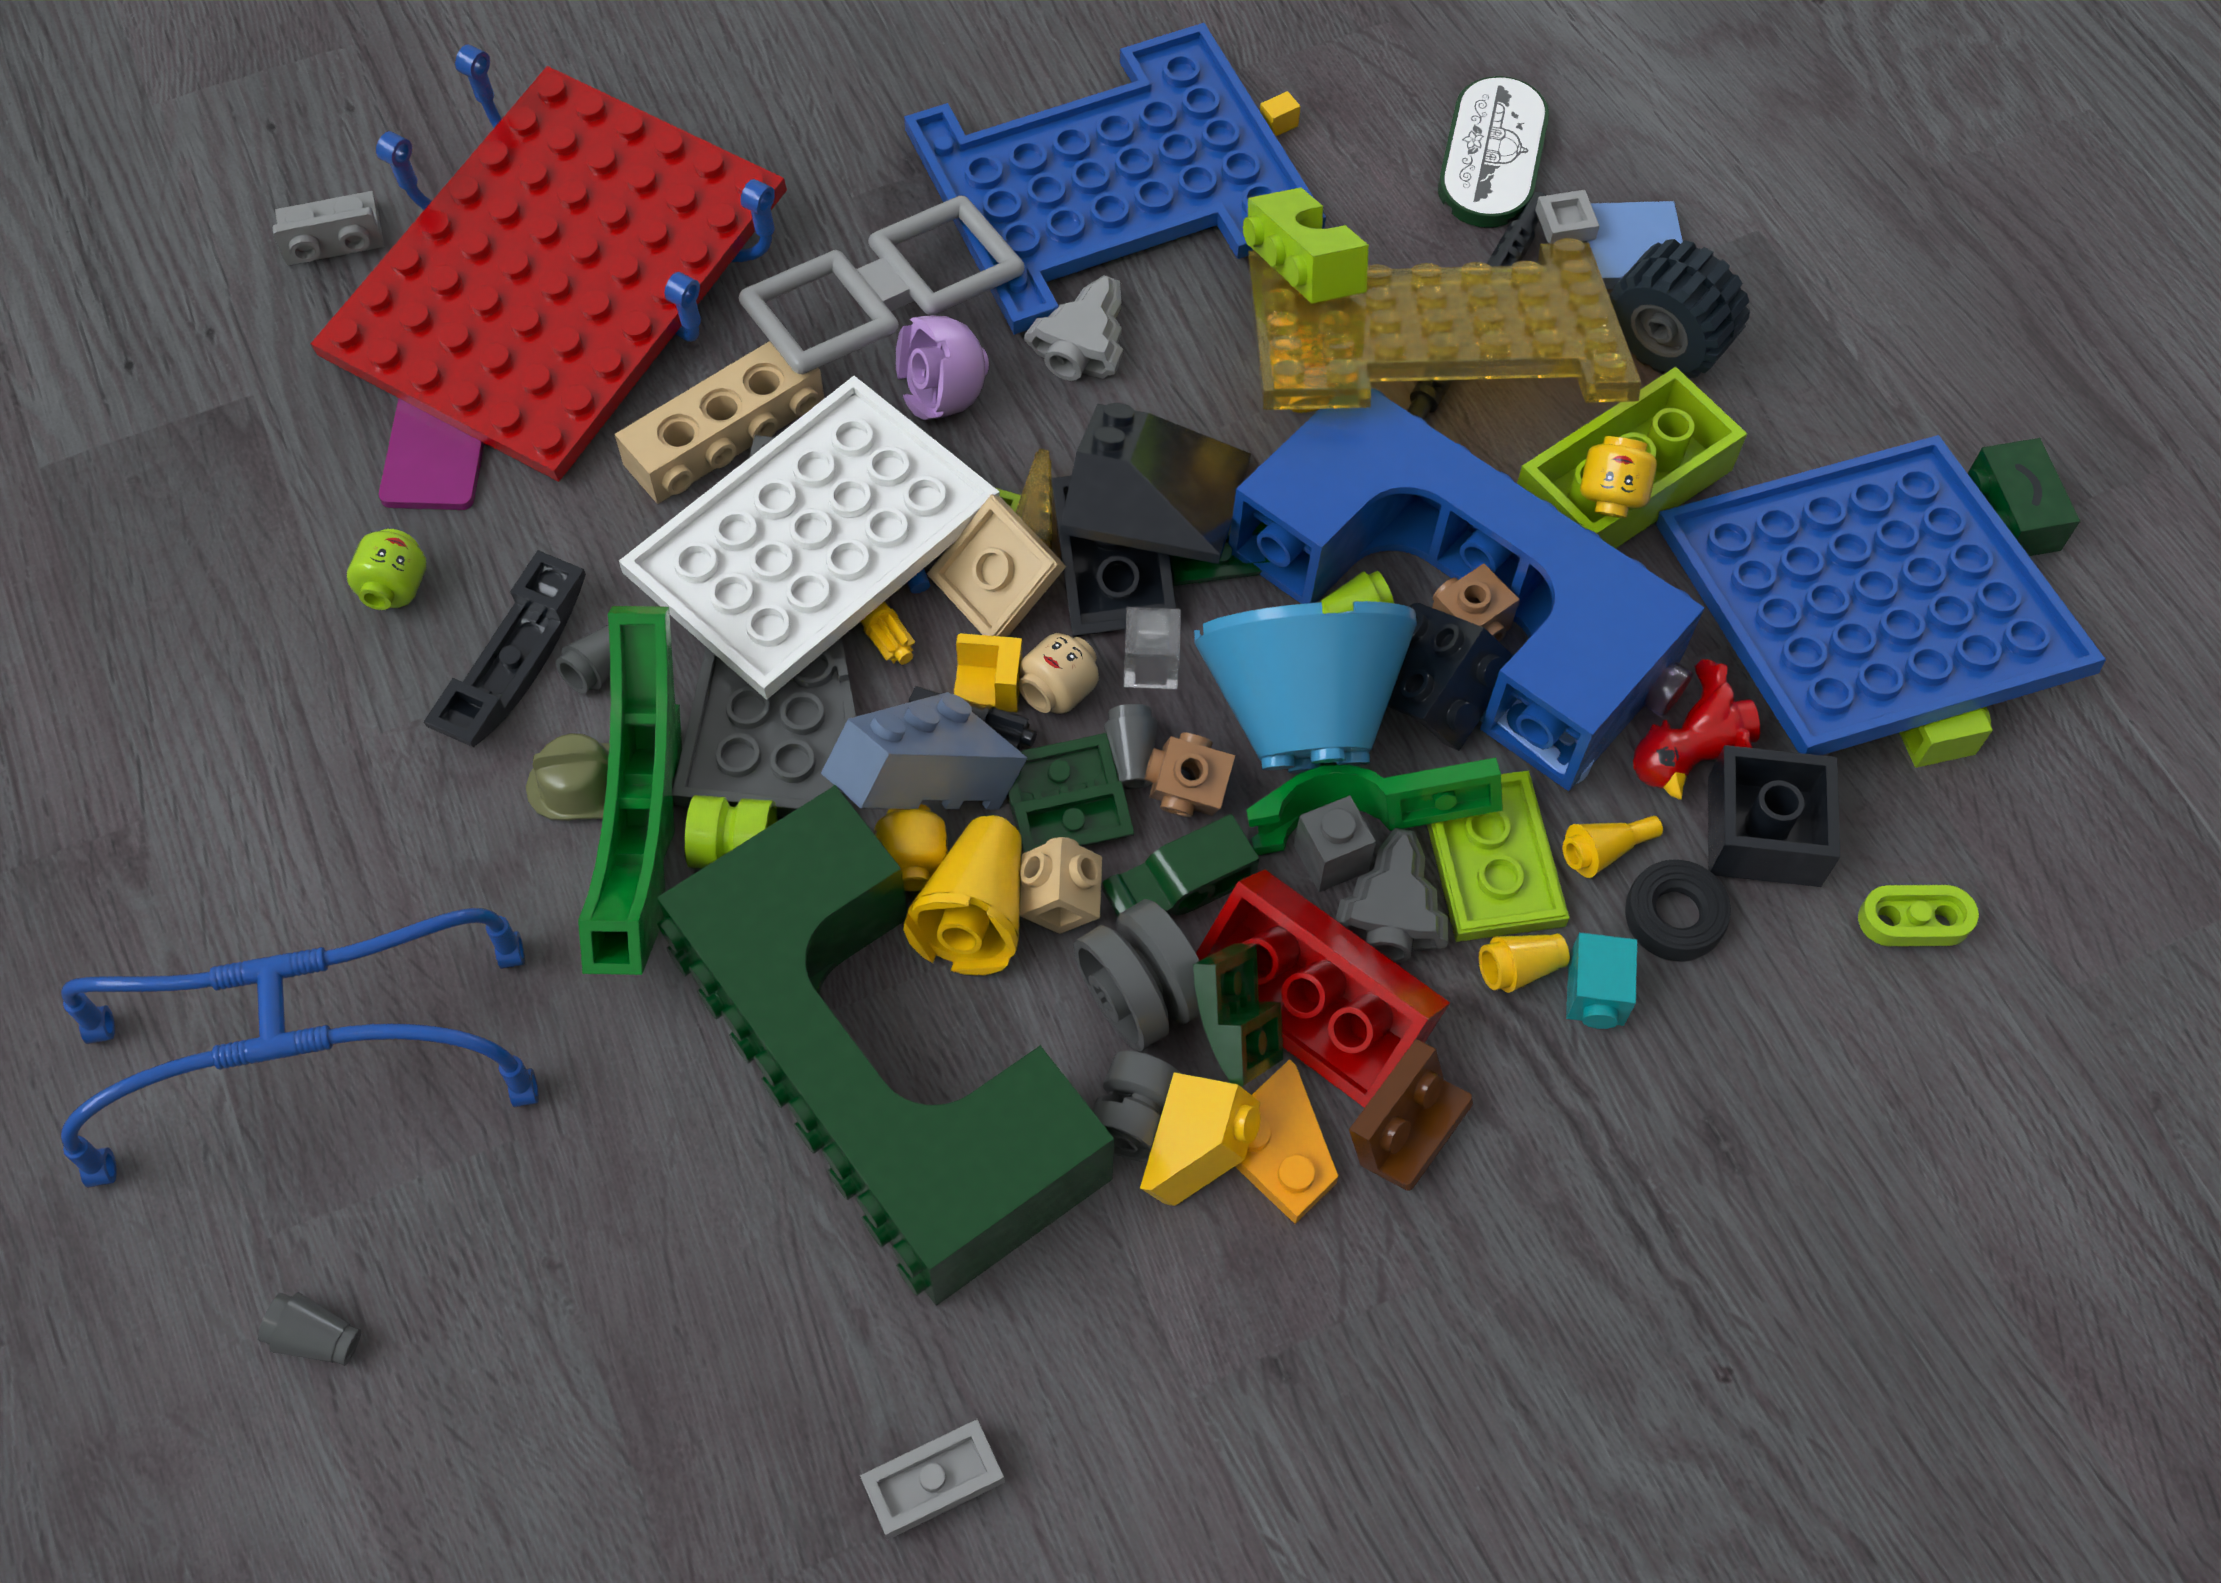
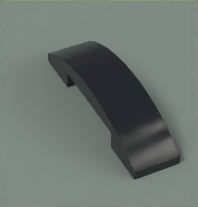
(514, 654)

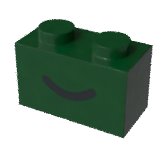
(2026, 494)

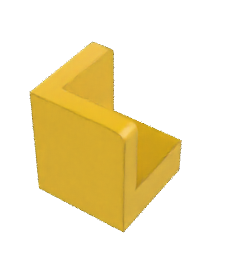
(989, 670)

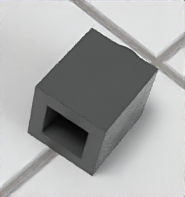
(1334, 843)

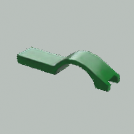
(1394, 800)

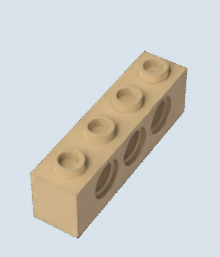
(716, 421)

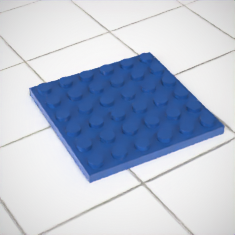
(1876, 596)

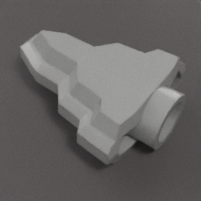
(1081, 333)

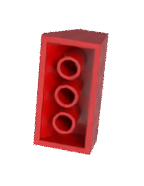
(1340, 998)

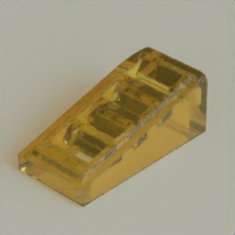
(1036, 498)

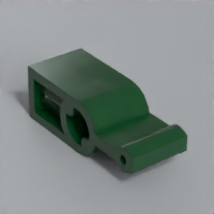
(1187, 870)

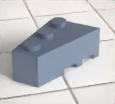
(923, 753)

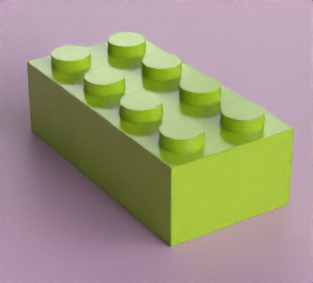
(1684, 433)

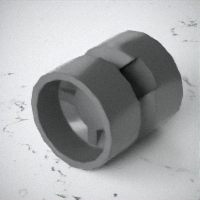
(1134, 1102)

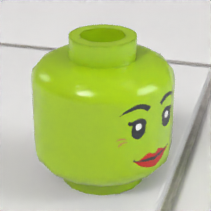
(386, 569)

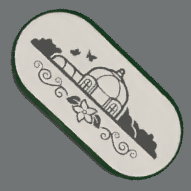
(1493, 151)

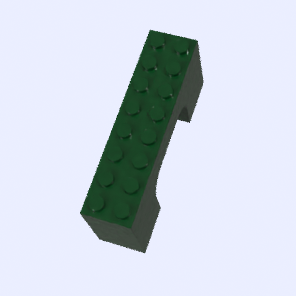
(936, 1181)

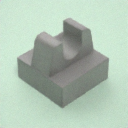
(1567, 216)

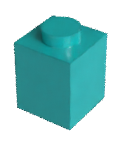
(1601, 980)

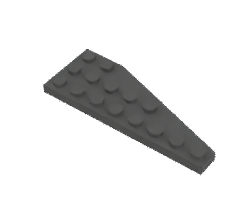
(759, 746)

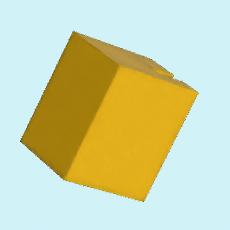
(1281, 113)

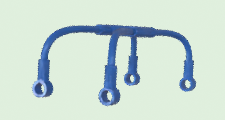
(680, 288)
(97, 1023)

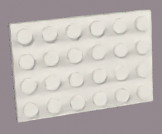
(808, 535)

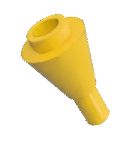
(1597, 845)

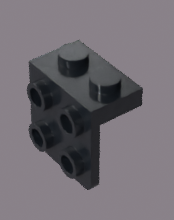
(1448, 674)

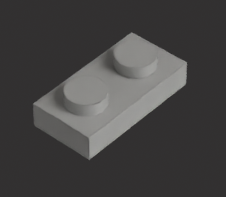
(932, 1479)

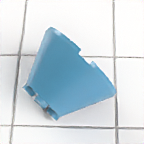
(1309, 680)

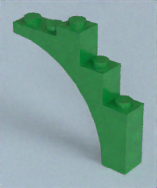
(638, 814)

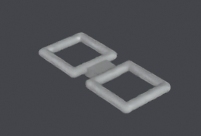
(881, 284)

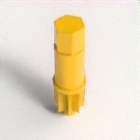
(889, 634)

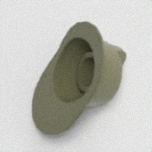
(569, 778)

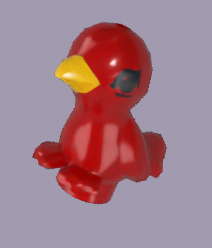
(1716, 720)

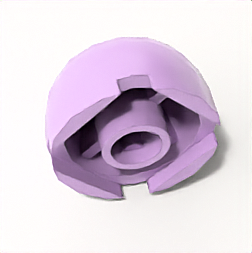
(941, 366)

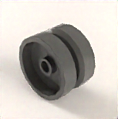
(1140, 973)

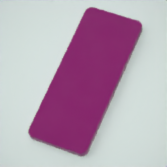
(429, 463)

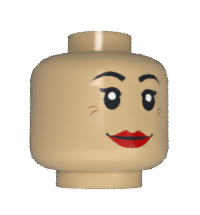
(1058, 673)

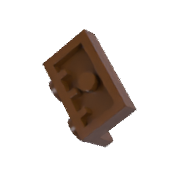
(1409, 1118)

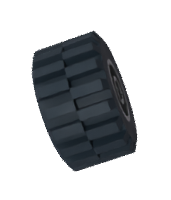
(1680, 307)

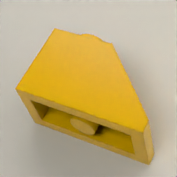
(1199, 1136)

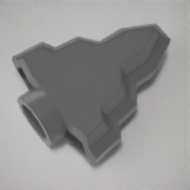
(1394, 902)

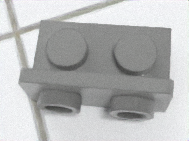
(328, 228)

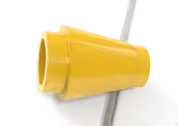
(1519, 960)

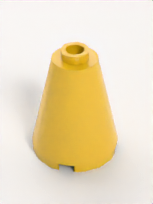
(972, 901)

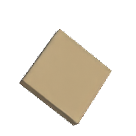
(996, 569)

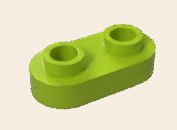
(1914, 912)

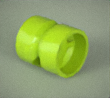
(718, 828)

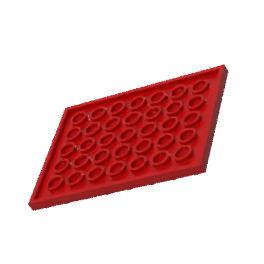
(545, 272)

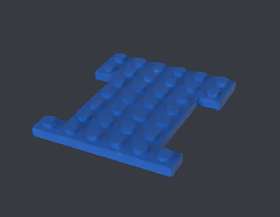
(1111, 168)

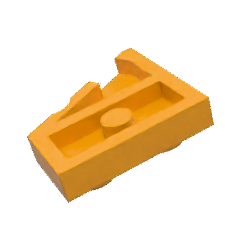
(1289, 1152)

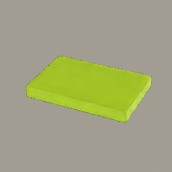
(1499, 867)

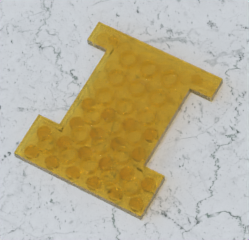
(1442, 327)

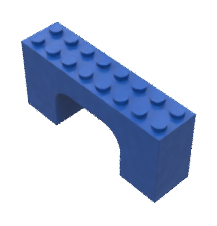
(1393, 483)

